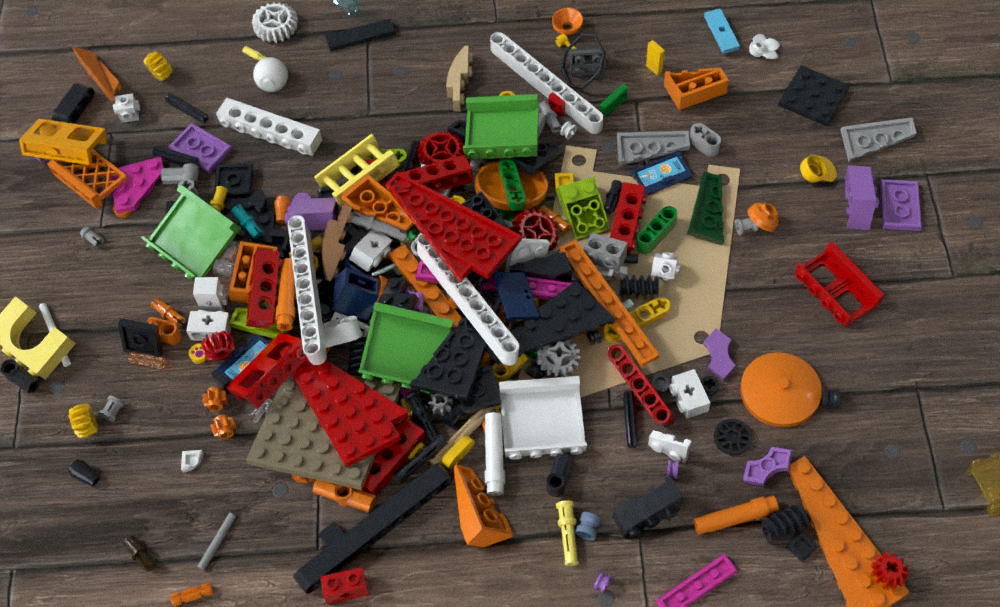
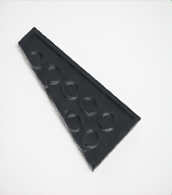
(457, 358)

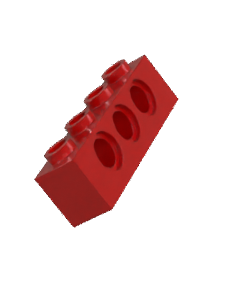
(443, 174)
(629, 195)
(255, 315)
(413, 436)

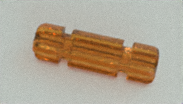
(146, 359)

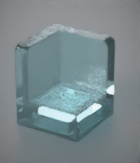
(350, 5)

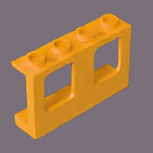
(54, 141)

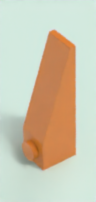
(376, 201)
(477, 514)

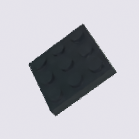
(813, 95)

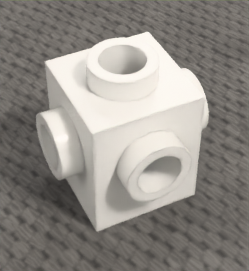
(126, 108)
(662, 260)

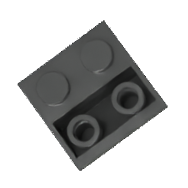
(585, 61)

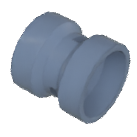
(588, 526)

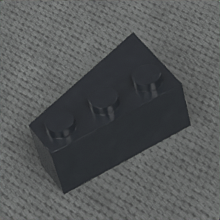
(648, 509)

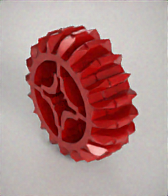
(441, 147)
(540, 229)

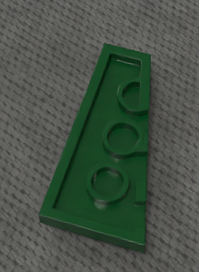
(708, 209)

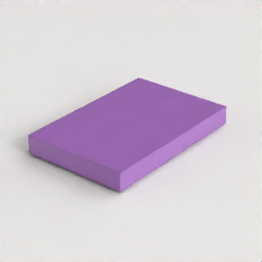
(203, 145)
(900, 205)

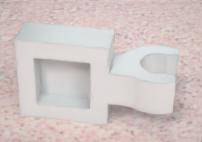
(608, 273)

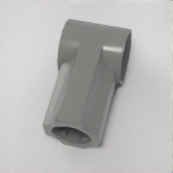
(175, 175)

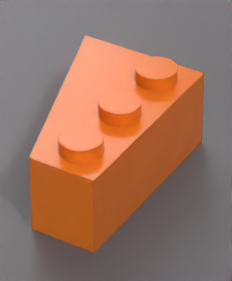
(695, 87)
(242, 271)

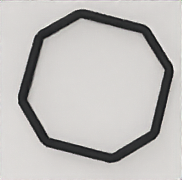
(600, 66)

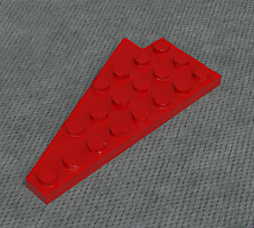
(456, 233)
(349, 411)

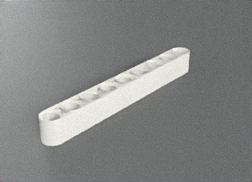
(546, 82)
(307, 290)
(472, 305)

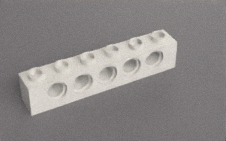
(269, 126)

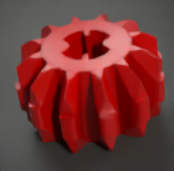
(218, 346)
(892, 578)

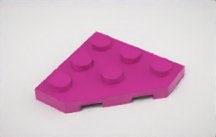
(139, 183)

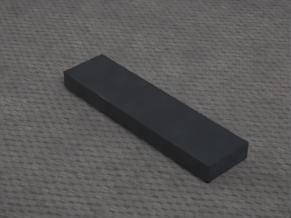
(360, 34)

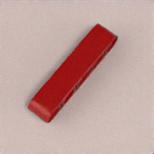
(647, 391)

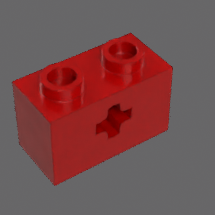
(344, 585)

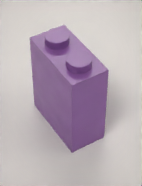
(314, 211)

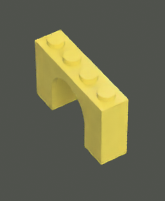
(40, 359)

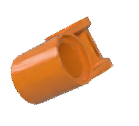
(166, 327)

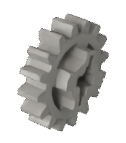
(559, 358)

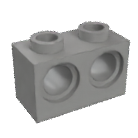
(606, 251)

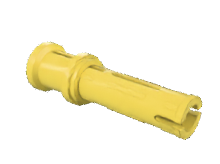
(567, 523)

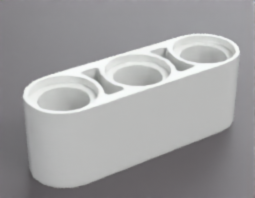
(341, 331)

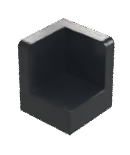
(281, 240)

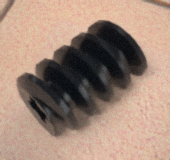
(639, 286)
(355, 356)
(784, 522)

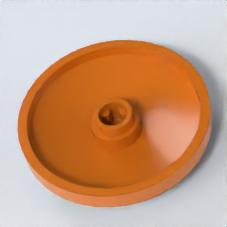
(490, 184)
(780, 389)

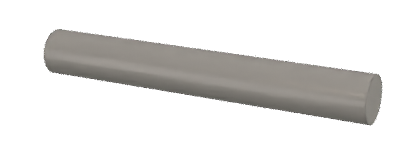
(216, 542)

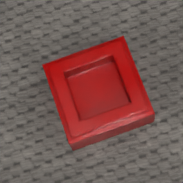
(556, 103)

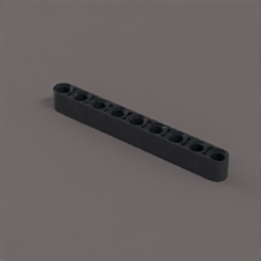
(373, 527)

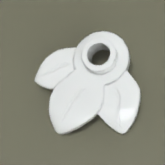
(764, 47)

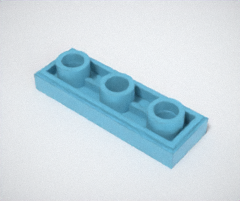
(721, 31)

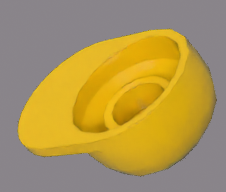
(818, 168)

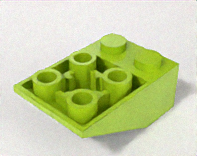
(583, 207)

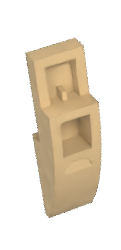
(458, 77)

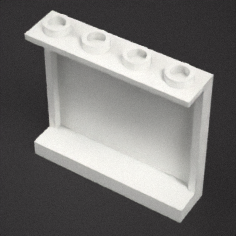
(542, 417)

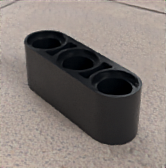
(73, 104)

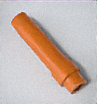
(286, 299)
(755, 509)

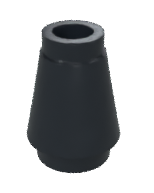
(83, 472)

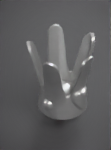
(261, 410)

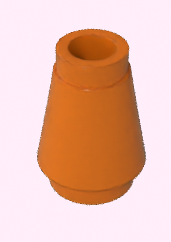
(281, 208)

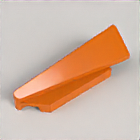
(98, 72)

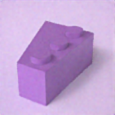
(861, 197)

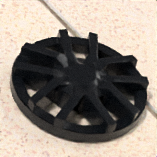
(732, 437)

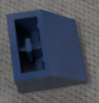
(355, 294)

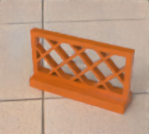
(68, 177)

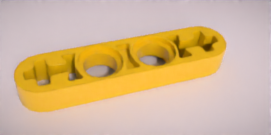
(649, 307)

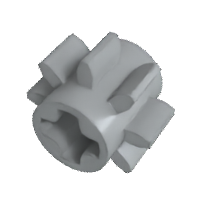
(443, 405)

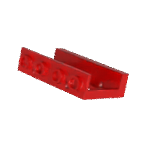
(848, 279)
(268, 369)

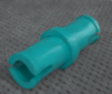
(247, 221)

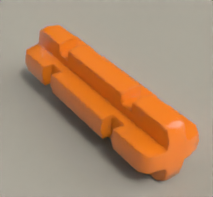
(191, 594)

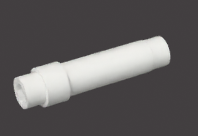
(494, 454)

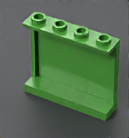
(502, 127)
(192, 235)
(401, 344)

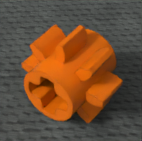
(215, 399)
(223, 426)

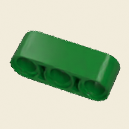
(653, 236)

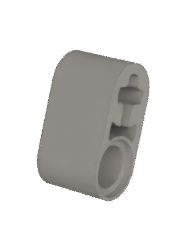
(705, 139)

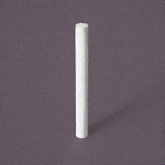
(50, 324)

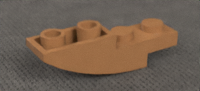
(332, 250)

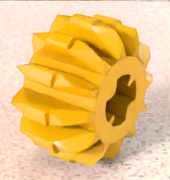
(158, 65)
(83, 420)

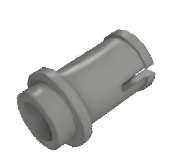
(88, 233)

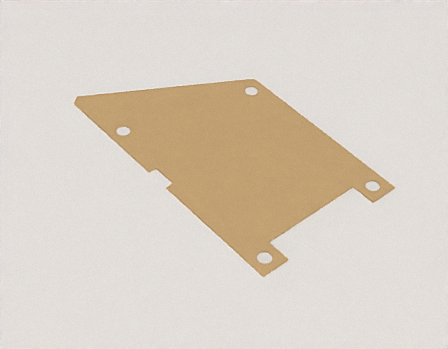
(693, 294)

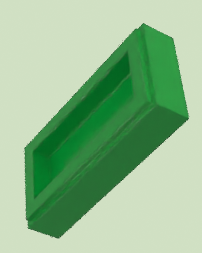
(614, 100)

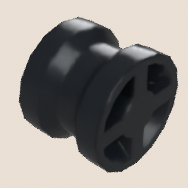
(534, 370)
(830, 398)

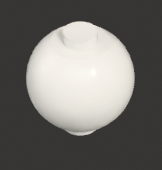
(270, 74)

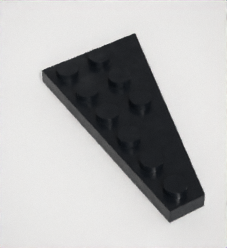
(532, 164)
(264, 220)
(560, 320)

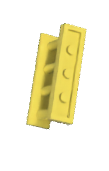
(377, 170)

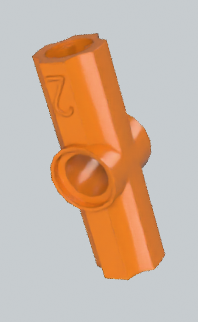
(356, 498)

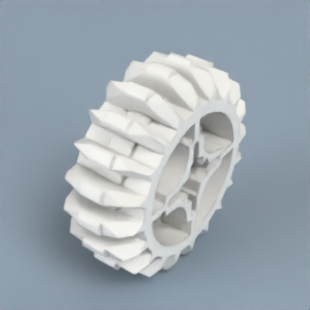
(274, 22)

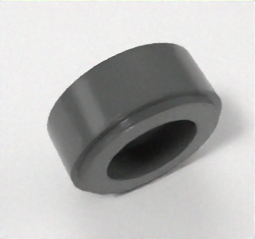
(661, 383)

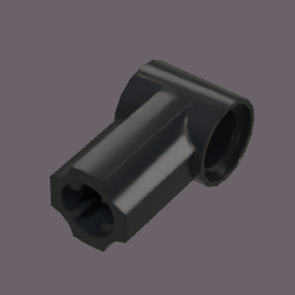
(19, 376)
(559, 473)

